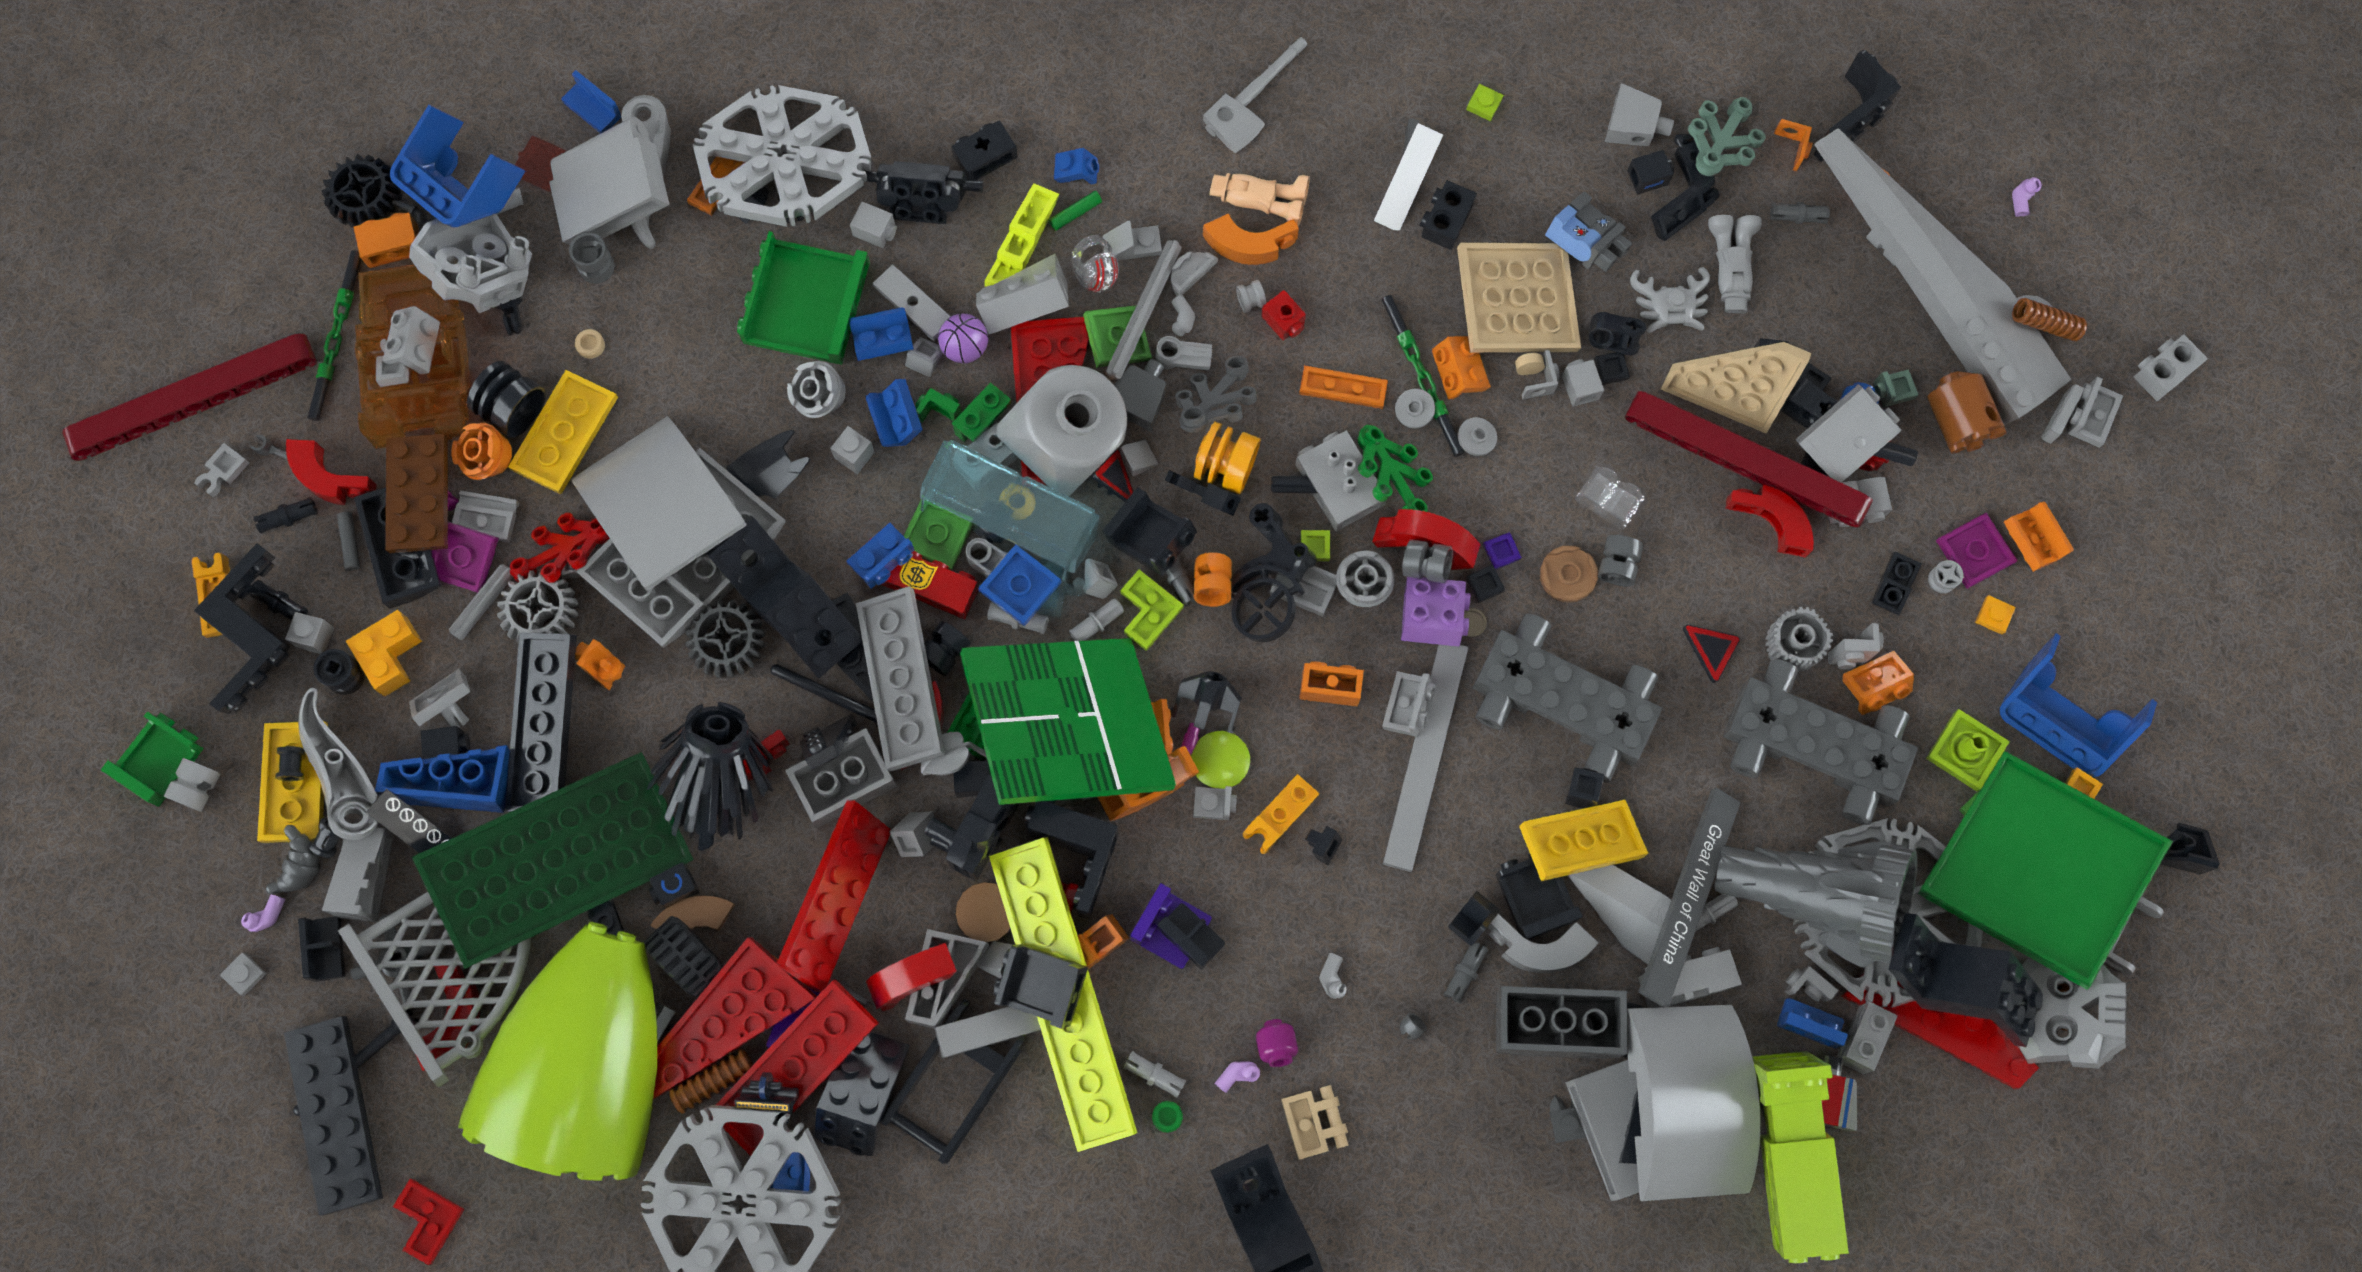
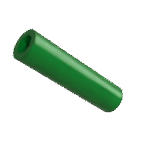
(1075, 210)

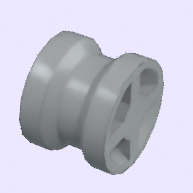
(1251, 296)
(1950, 572)

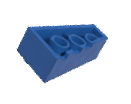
(450, 781)

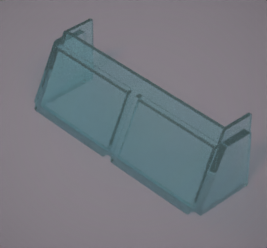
(1010, 505)

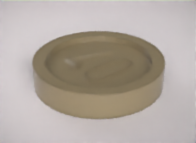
(1477, 622)

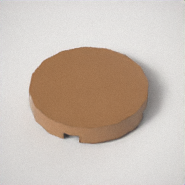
(1560, 573)
(982, 913)

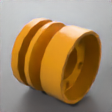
(1227, 457)

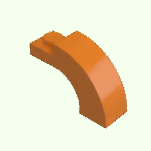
(1247, 246)
(1122, 805)

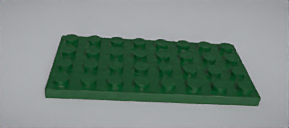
(551, 860)

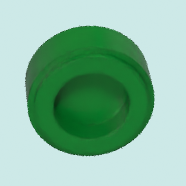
(1167, 1116)

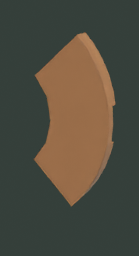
(697, 912)

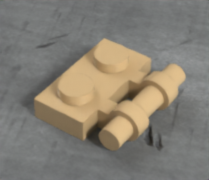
(1306, 1126)

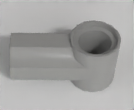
(1186, 355)

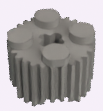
(1810, 631)

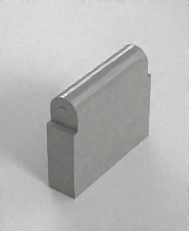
(607, 182)
(1604, 1109)

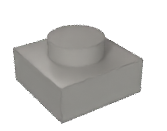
(243, 974)

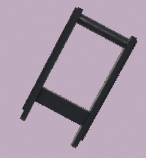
(984, 1056)

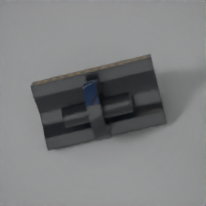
(767, 1096)

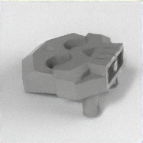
(475, 273)
(2089, 1040)

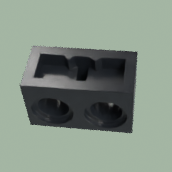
(1451, 216)

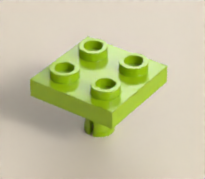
(1967, 750)

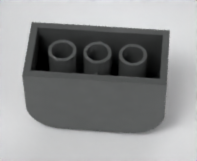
(1561, 1022)

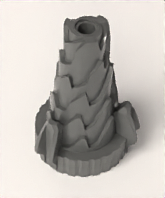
(1848, 895)

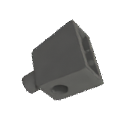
(1142, 393)

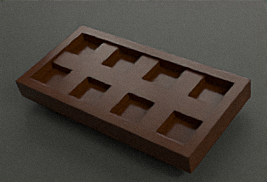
(416, 493)

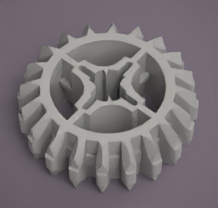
(538, 596)

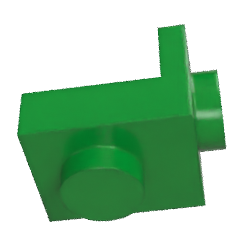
(944, 404)

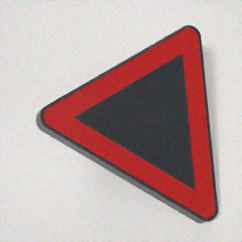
(1114, 476)
(1712, 649)

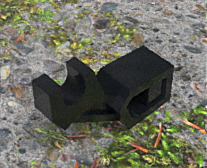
(1211, 495)

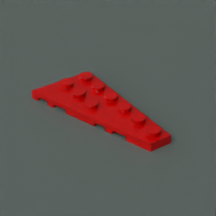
(1044, 346)
(733, 1009)
(1965, 1037)

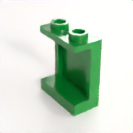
(154, 758)

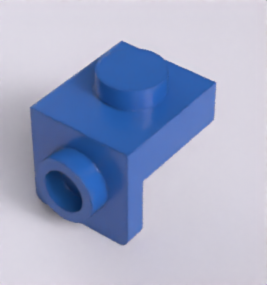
(1076, 165)

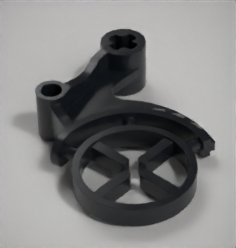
(1283, 560)

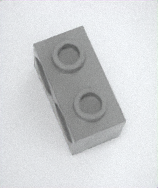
(2169, 366)
(1867, 1038)

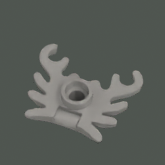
(1672, 304)

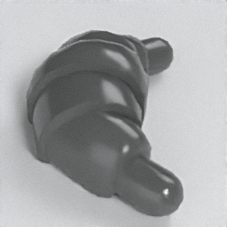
(298, 866)

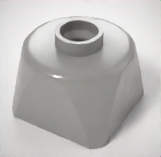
(1051, 445)

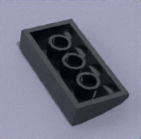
(400, 575)

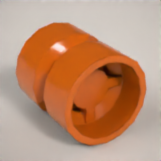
(1212, 579)

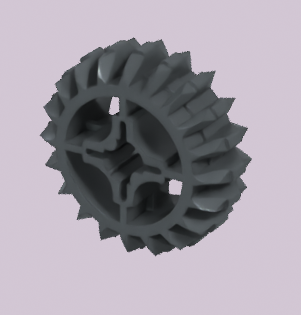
(738, 637)

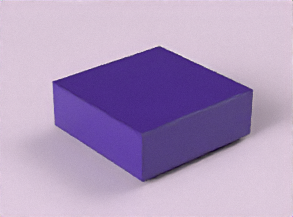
(1502, 550)

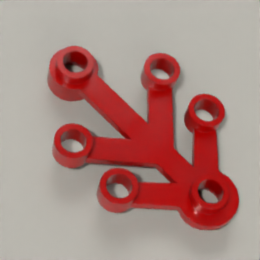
(564, 549)

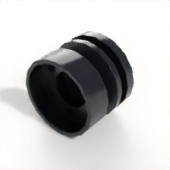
(506, 398)

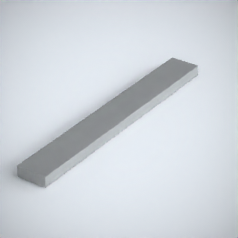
(1425, 760)

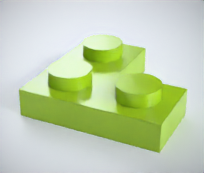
(1156, 607)

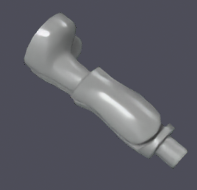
(1735, 269)

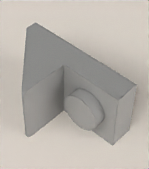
(1135, 242)

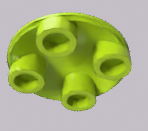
(1221, 759)

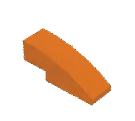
(1101, 939)

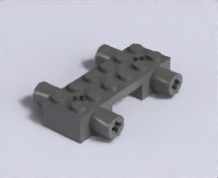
(1567, 696)
(1820, 741)

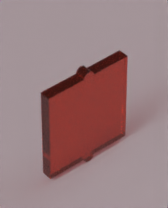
(537, 162)

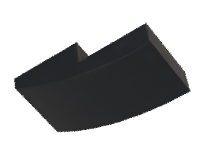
(1896, 583)

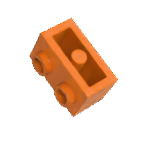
(386, 239)
(1331, 684)

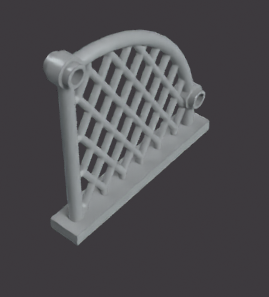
(362, 943)

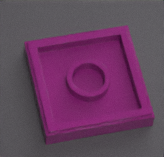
(1977, 550)
(467, 557)

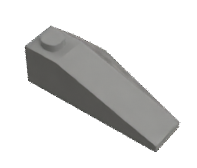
(1626, 906)

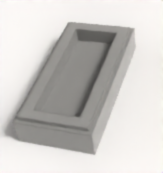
(2062, 413)

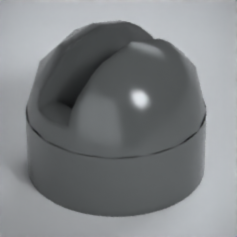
(1413, 1026)

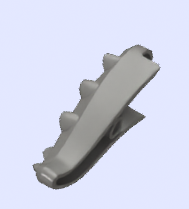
(659, 134)
(340, 774)

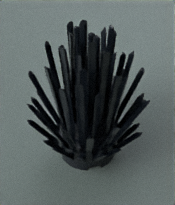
(712, 772)

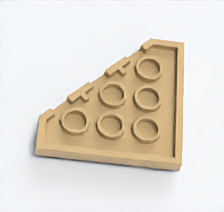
(1742, 383)

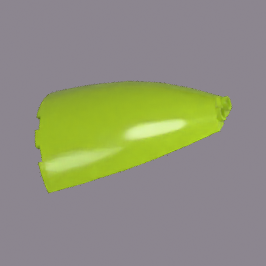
(573, 1064)

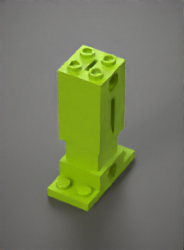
(1800, 1158)

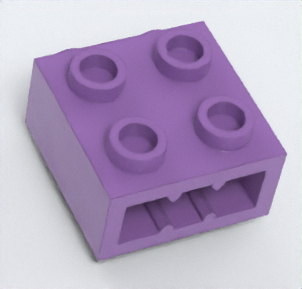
(1435, 612)

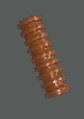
(2049, 319)
(711, 1081)

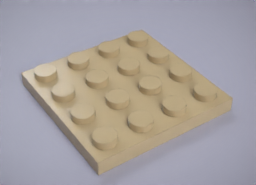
(1518, 297)

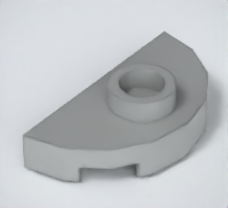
(1190, 269)

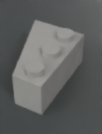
(1024, 295)
(360, 877)
(1703, 977)
(933, 1003)

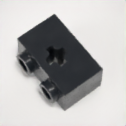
(998, 151)

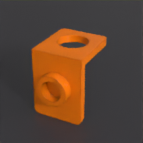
(1802, 135)

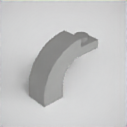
(1542, 958)

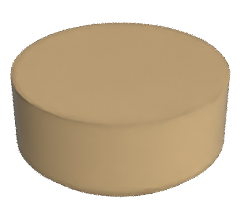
(589, 343)
(1529, 364)

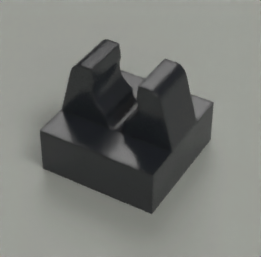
(1324, 844)

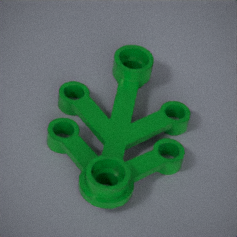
(1374, 443)

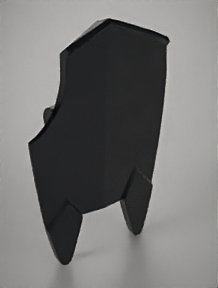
(767, 466)

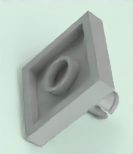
(442, 699)

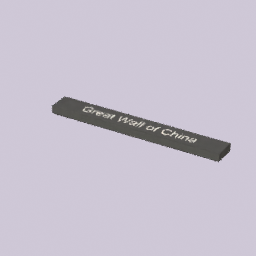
(1689, 898)

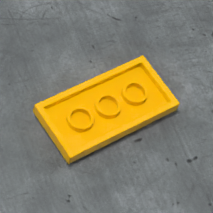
(563, 432)
(287, 801)
(1583, 840)

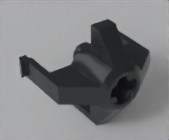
(1210, 692)

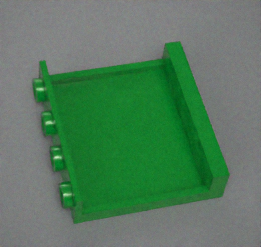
(803, 300)

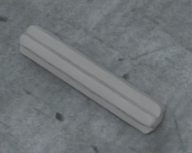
(481, 602)

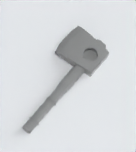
(1231, 119)

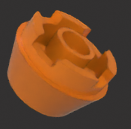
(481, 451)

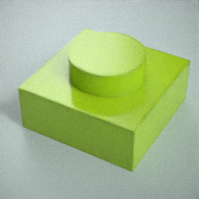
(1484, 102)
(1318, 542)

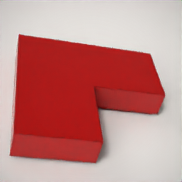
(435, 1217)

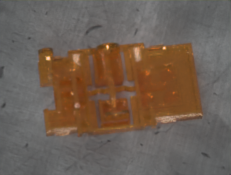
(404, 406)

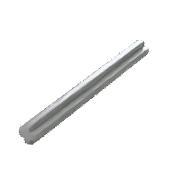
(1143, 310)

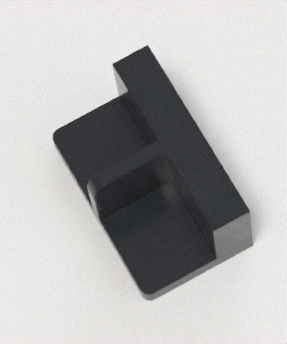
(1191, 935)
(321, 949)

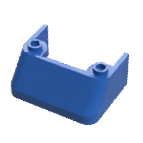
(426, 168)
(2062, 725)

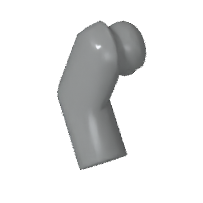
(1185, 318)
(1330, 978)

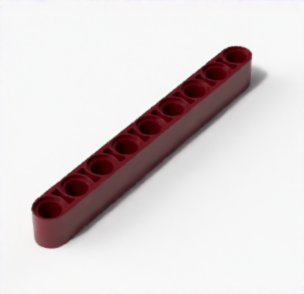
(188, 395)
(1749, 459)

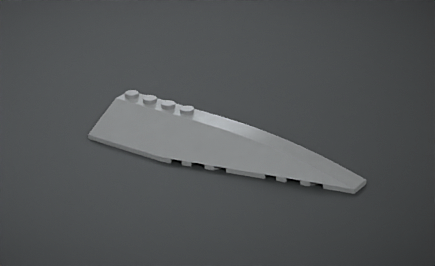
(1952, 284)

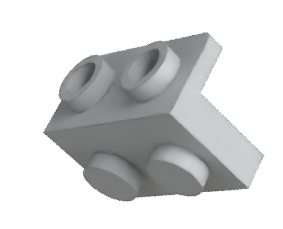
(411, 339)
(2095, 413)
(1859, 650)
(1408, 703)

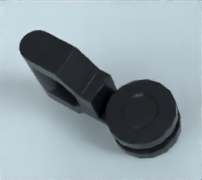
(514, 321)

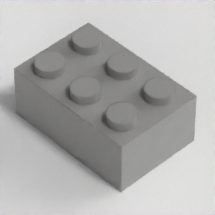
(852, 775)

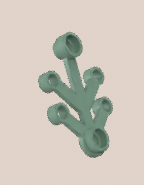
(1709, 160)

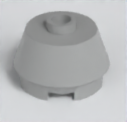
(816, 389)
(1365, 578)

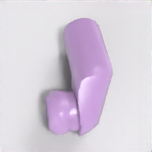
(2023, 193)
(266, 918)
(1237, 1072)

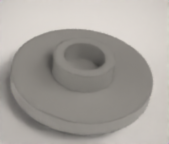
(1415, 408)
(1477, 436)

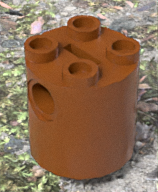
(1965, 411)

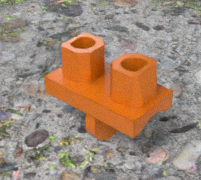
(599, 663)

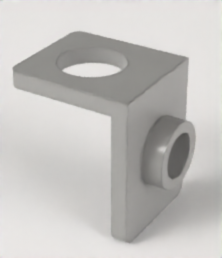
(1551, 374)

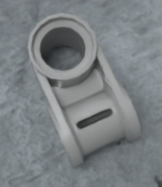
(988, 563)

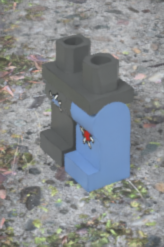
(1588, 234)

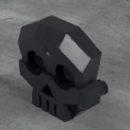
(977, 835)

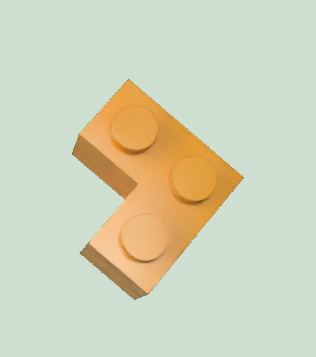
(378, 650)

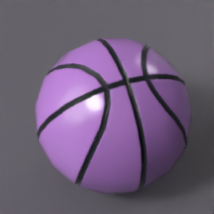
(963, 338)

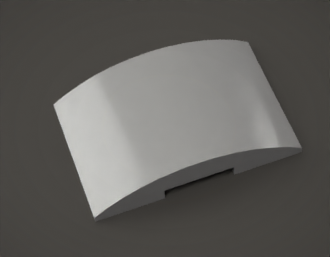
(658, 503)
(672, 604)
(1693, 1102)

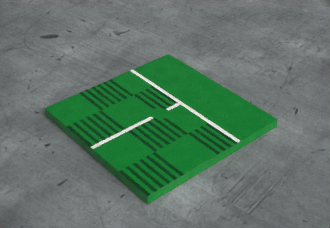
(1066, 720)

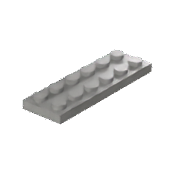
(900, 679)

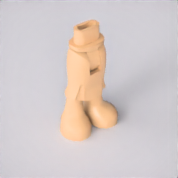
(1261, 194)

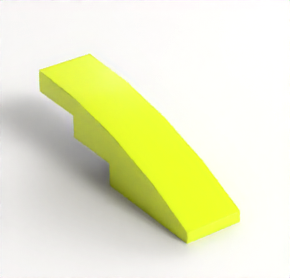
(1023, 234)

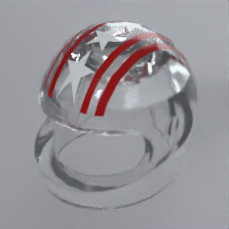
(1099, 271)

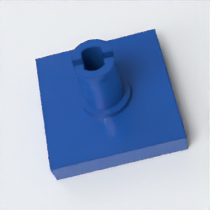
(1019, 585)

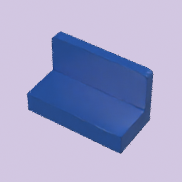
(591, 104)

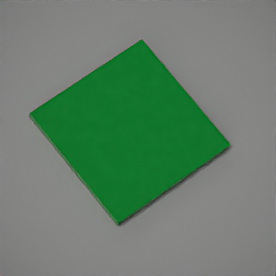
(2045, 869)

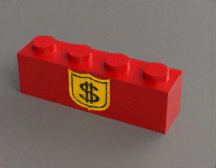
(935, 585)

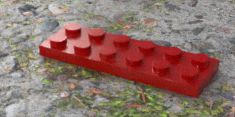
(834, 896)
(805, 1053)

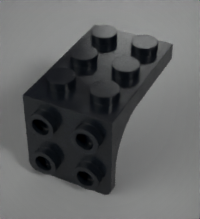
(1876, 91)
(859, 1094)

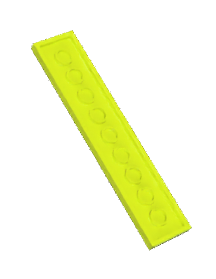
(1081, 1052)

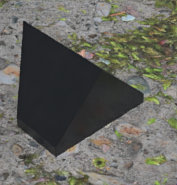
(2191, 850)

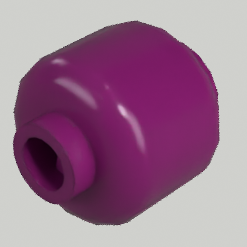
(1277, 1043)

